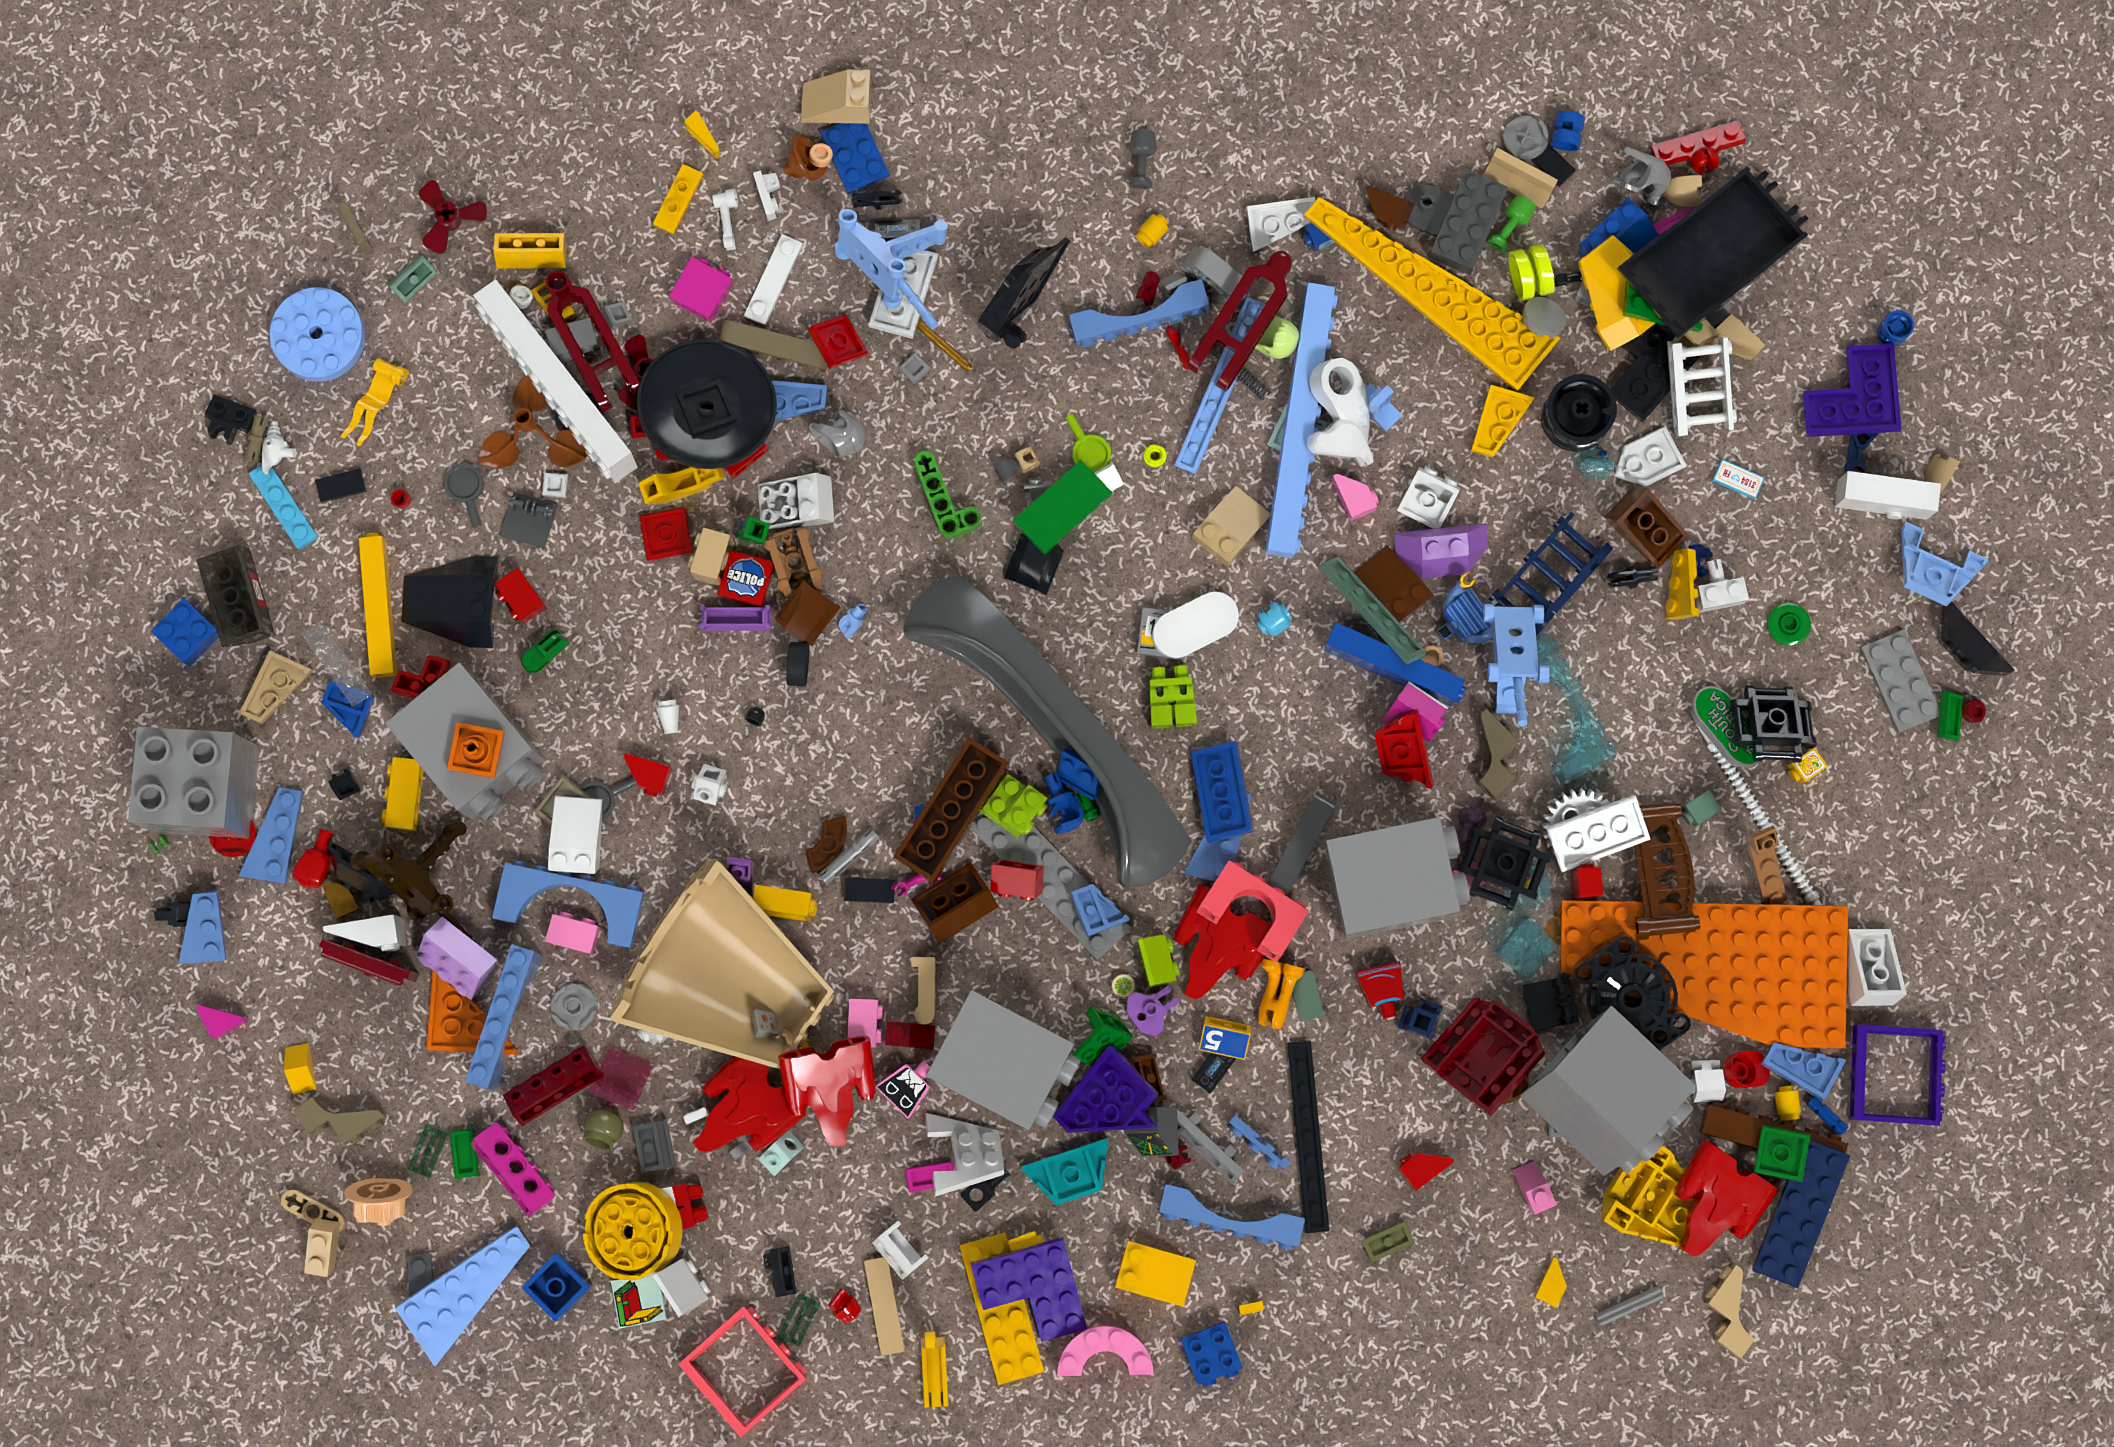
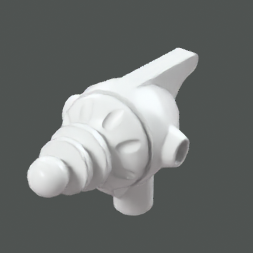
(275, 448)

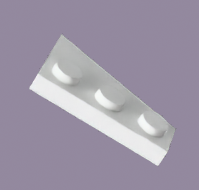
(1276, 220)

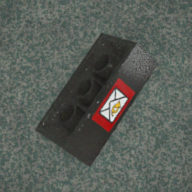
(235, 596)

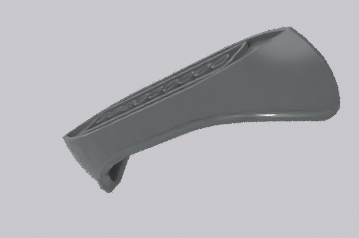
(973, 630)

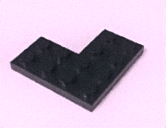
(1648, 377)

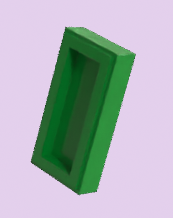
(1950, 716)
(464, 1155)

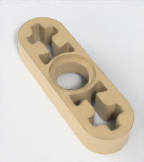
(304, 1215)

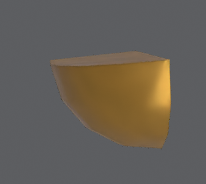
(340, 900)

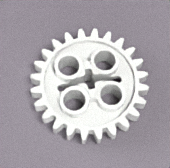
(1579, 803)

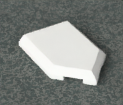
(1650, 458)

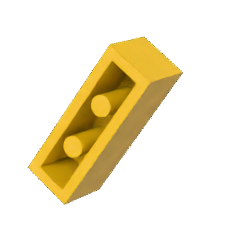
(529, 250)
(403, 794)

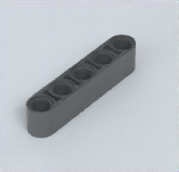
(1302, 843)

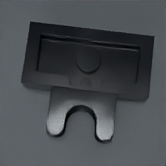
(228, 418)

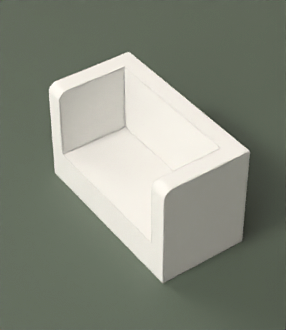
(898, 1251)

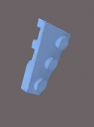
(1241, 1129)

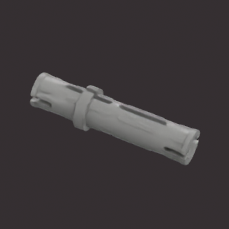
(846, 858)

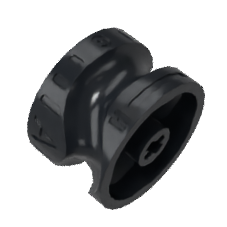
(1595, 414)

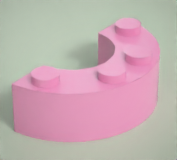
(1104, 1339)

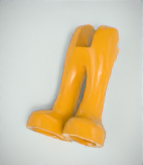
(1269, 1001)

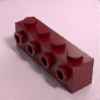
(552, 1085)

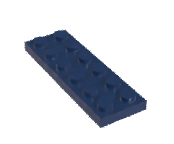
(1801, 1216)

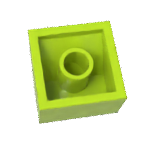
(1157, 960)

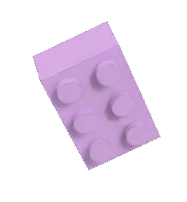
(456, 958)

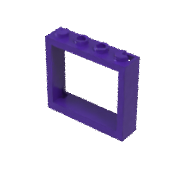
(1858, 1074)

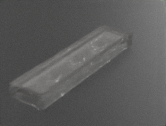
(336, 664)

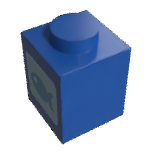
(1315, 238)

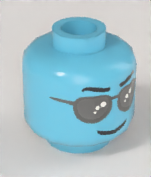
(1274, 619)

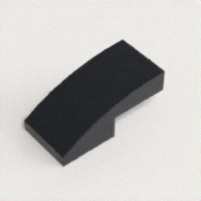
(868, 890)

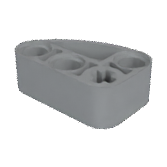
(1206, 265)

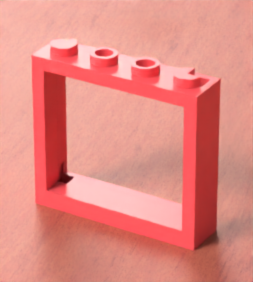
(711, 1393)

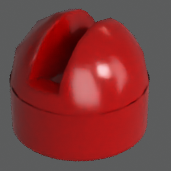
(397, 498)

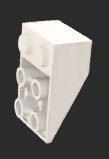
(796, 501)

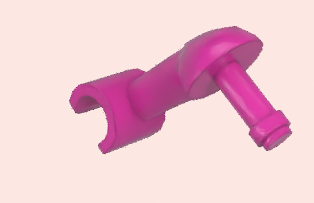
(916, 879)

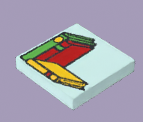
(638, 1301)

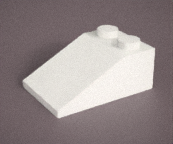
(575, 835)
(380, 932)
(1873, 968)
(682, 1286)

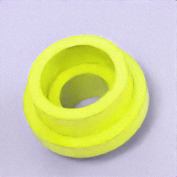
(1158, 449)

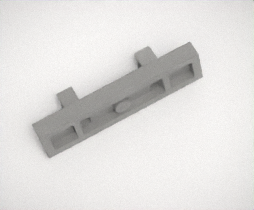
(1207, 1148)

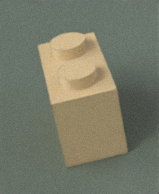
(321, 1247)

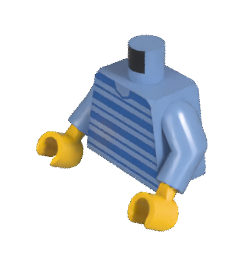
(1464, 615)

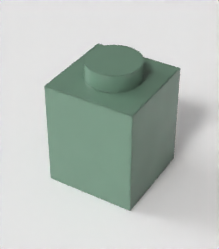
(1700, 809)

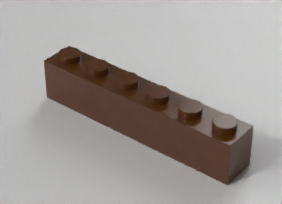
(1746, 1130)

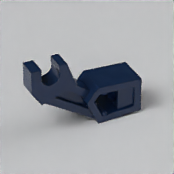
(1854, 457)

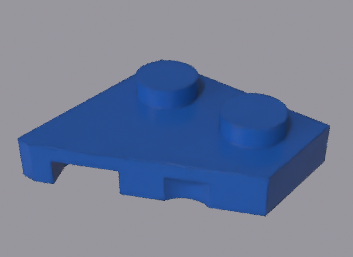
(351, 717)

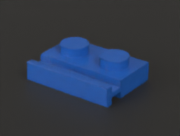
(1077, 774)

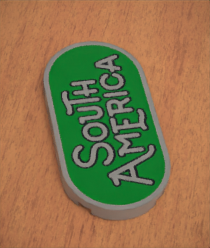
(1716, 720)

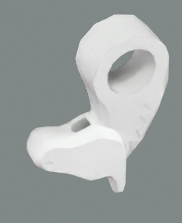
(1349, 410)

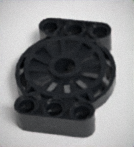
(1628, 974)

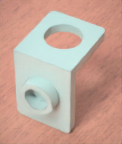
(779, 1155)

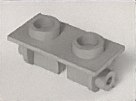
(1037, 487)

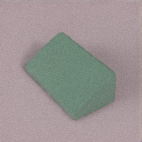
(412, 278)
(1307, 997)

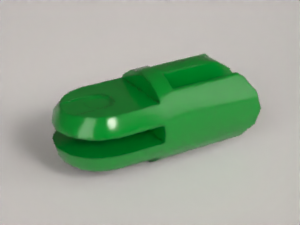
(544, 651)

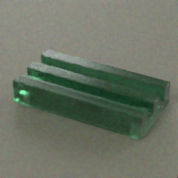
(420, 1170)
(808, 1301)

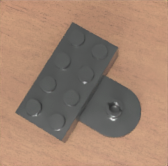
(1457, 220)

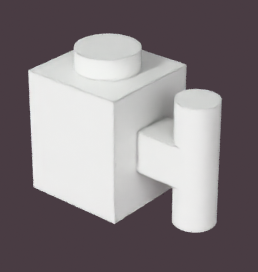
(1709, 1082)

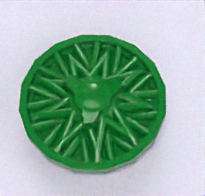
(1783, 627)

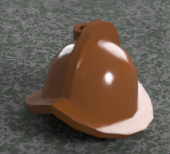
(798, 160)

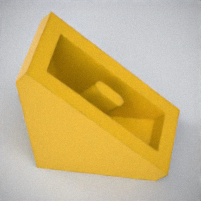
(299, 1068)

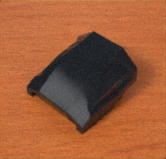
(1032, 567)

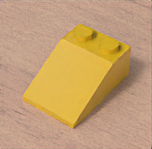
(1155, 1273)

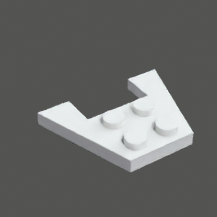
(975, 1153)

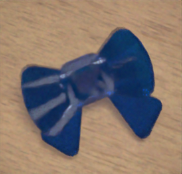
(1701, 552)

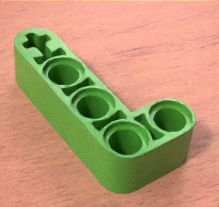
(941, 494)

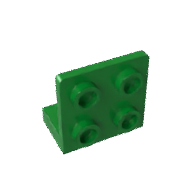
(1107, 1031)

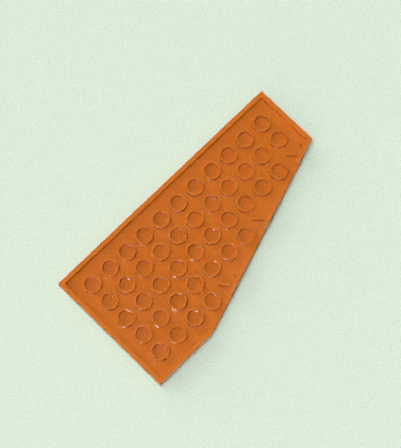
(1748, 969)

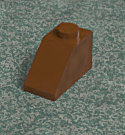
(1390, 208)

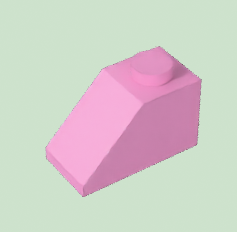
(1355, 496)
(1534, 1188)

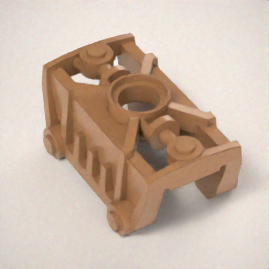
(781, 560)

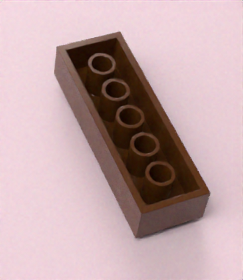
(951, 810)

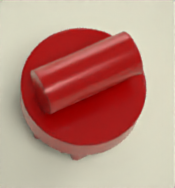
(844, 1306)

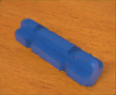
(1827, 1115)

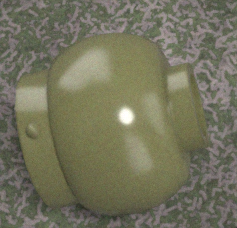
(603, 1128)

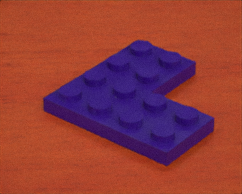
(1867, 404)
(1038, 1274)

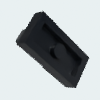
(783, 1276)

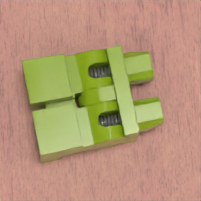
(1184, 706)

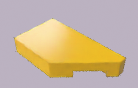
(1552, 1285)

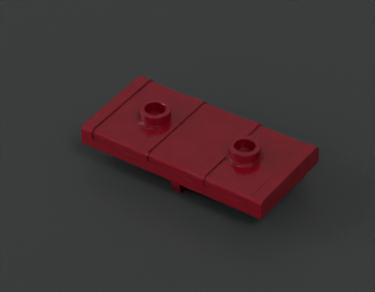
(349, 956)

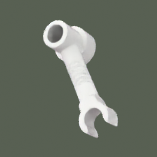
(725, 202)

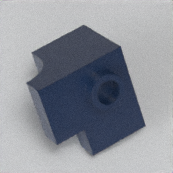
(1421, 1019)

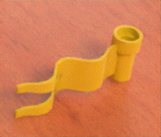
(377, 396)

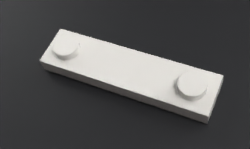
(773, 280)

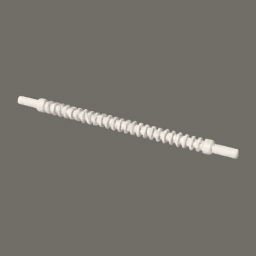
(1811, 897)

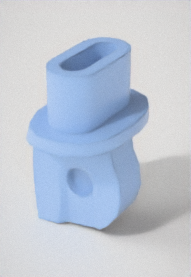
(852, 621)

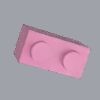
(573, 933)
(864, 1019)

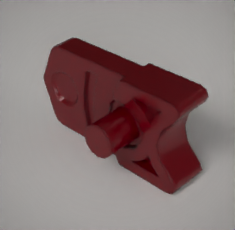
(1148, 288)

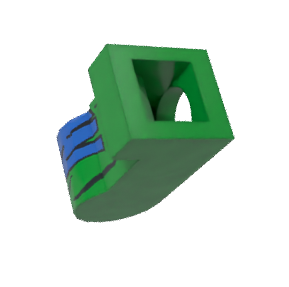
(752, 531)

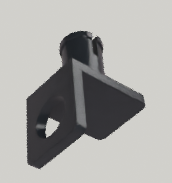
(988, 1189)

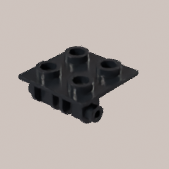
(1550, 1003)

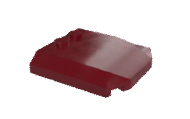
(1485, 1053)

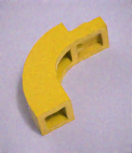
(678, 485)

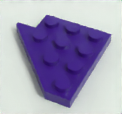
(1108, 1098)

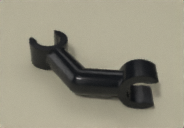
(1564, 279)

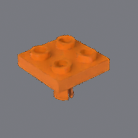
(475, 750)

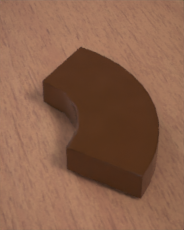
(829, 845)

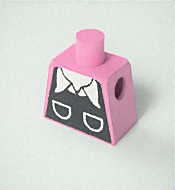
(906, 1088)

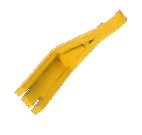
(934, 1369)

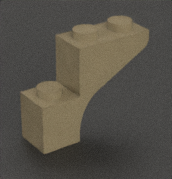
(1498, 743)
(347, 1126)

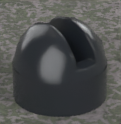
(755, 716)

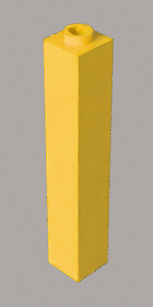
(377, 606)

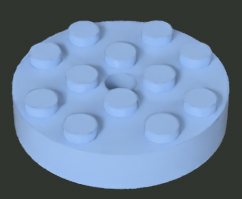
(298, 321)

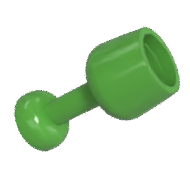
(1519, 212)

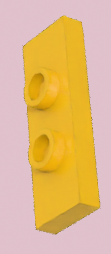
(678, 199)

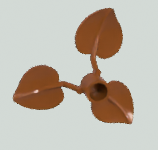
(499, 448)

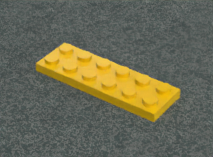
(1005, 1326)

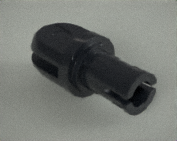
(875, 198)
(1633, 576)

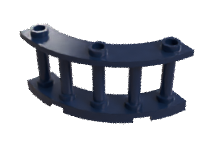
(1566, 587)

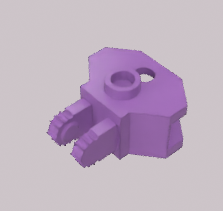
(1152, 1009)

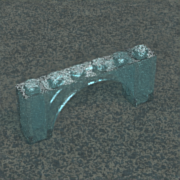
(1589, 744)

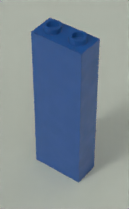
(1386, 663)

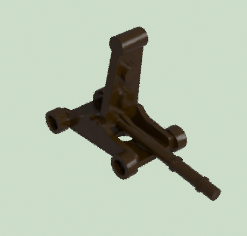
(410, 878)

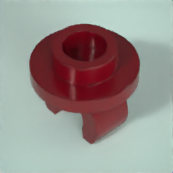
(1177, 1161)

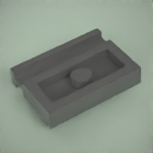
(654, 1146)

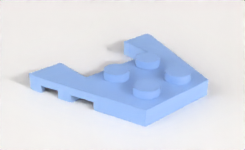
(1933, 575)

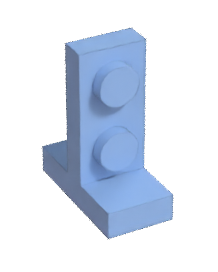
(1380, 407)

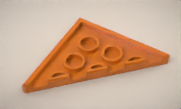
(455, 1020)

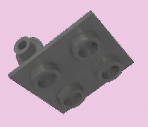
(528, 520)

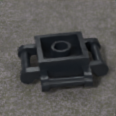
(1773, 721)
(1504, 863)

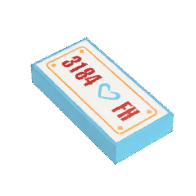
(1738, 479)

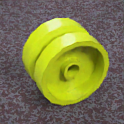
(1531, 272)

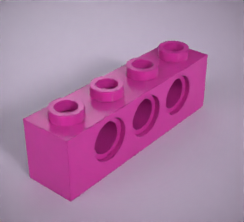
(513, 1182)

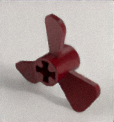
(437, 237)
(637, 350)

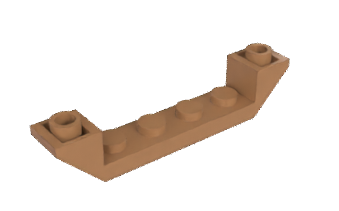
(1766, 866)

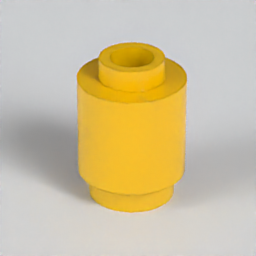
(1152, 230)
(1787, 1103)

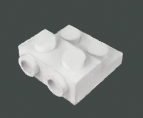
(1429, 497)

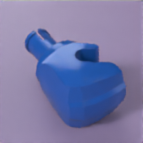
(1065, 804)

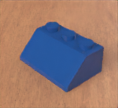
(1627, 224)

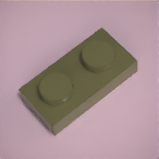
(1387, 1241)

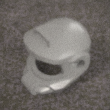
(843, 437)

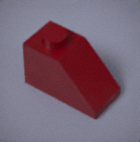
(910, 1035)

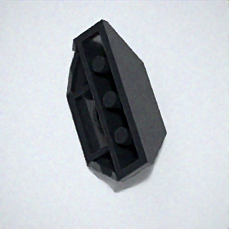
(1970, 645)
(363, 880)

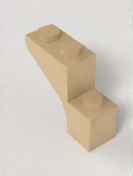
(1743, 341)
(1726, 1302)

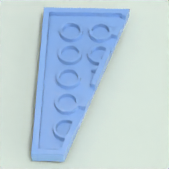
(451, 1301)

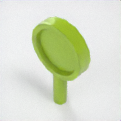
(1090, 449)

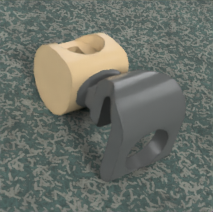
(1023, 460)

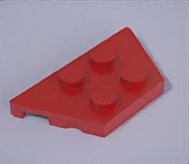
(1404, 749)

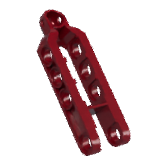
(1275, 271)
(566, 294)

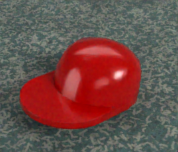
(1745, 1070)

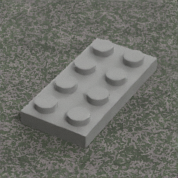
(1901, 681)

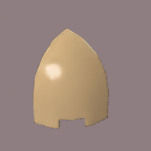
(1685, 191)
(1941, 470)

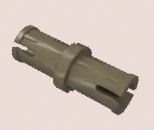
(255, 439)

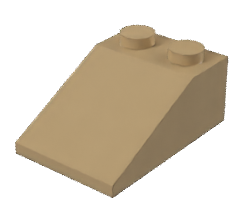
(838, 98)
(1231, 526)

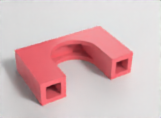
(1285, 913)

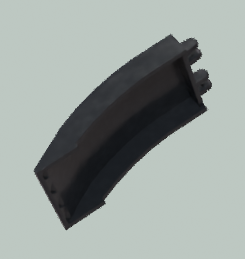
(1714, 252)

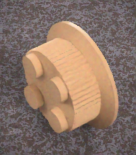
(378, 1199)

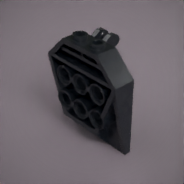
(1019, 293)

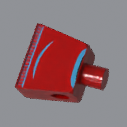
(1382, 987)

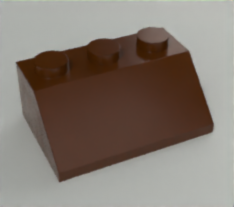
(954, 902)

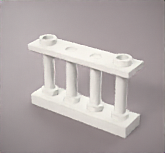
(1679, 376)

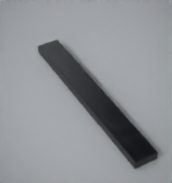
(1308, 1137)

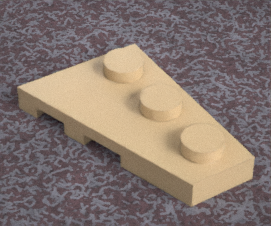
(273, 686)

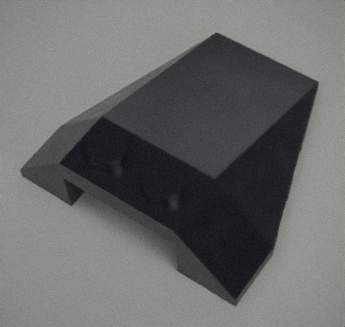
(453, 600)

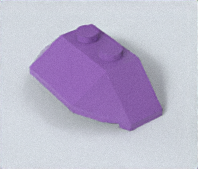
(1442, 550)

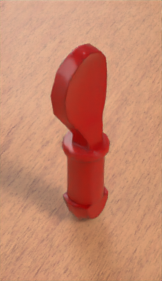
(1175, 338)

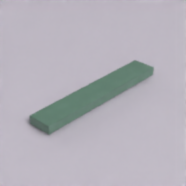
(1372, 610)

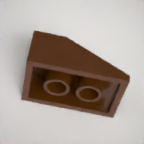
(1647, 525)
(1394, 584)

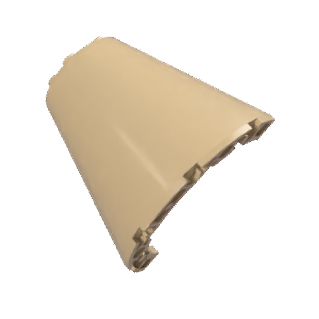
(715, 965)

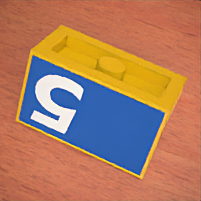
(1225, 1037)

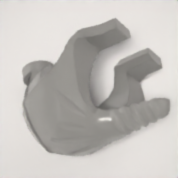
(1653, 173)

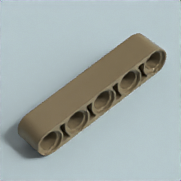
(773, 344)

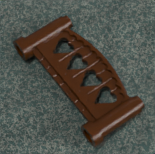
(1659, 918)

